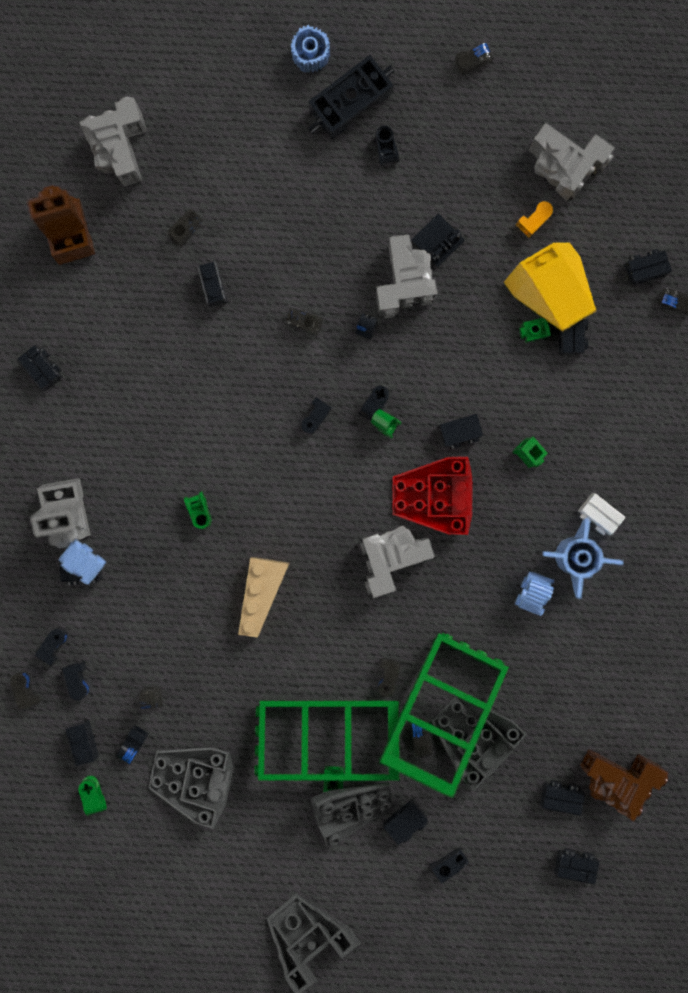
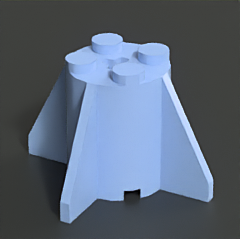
(588, 562)

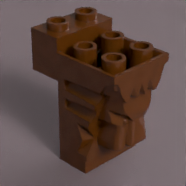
(63, 224)
(622, 787)

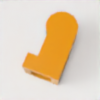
(536, 220)

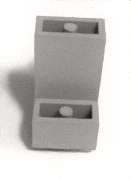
(110, 139)
(565, 162)
(410, 276)
(61, 513)
(392, 552)

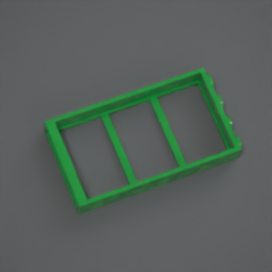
(393, 715)
(415, 773)

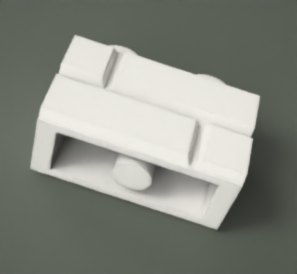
(601, 514)

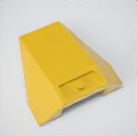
(553, 285)

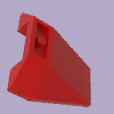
(436, 495)

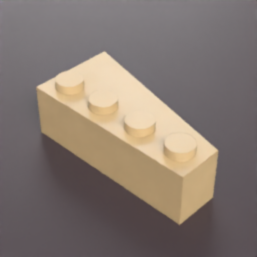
(261, 589)

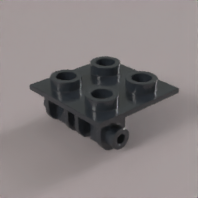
(438, 239)

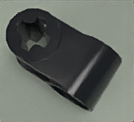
(386, 149)
(373, 404)

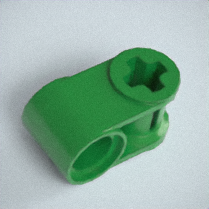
(385, 423)
(198, 509)
(92, 800)

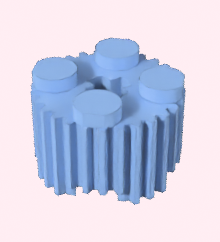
(312, 59)
(81, 561)
(535, 593)

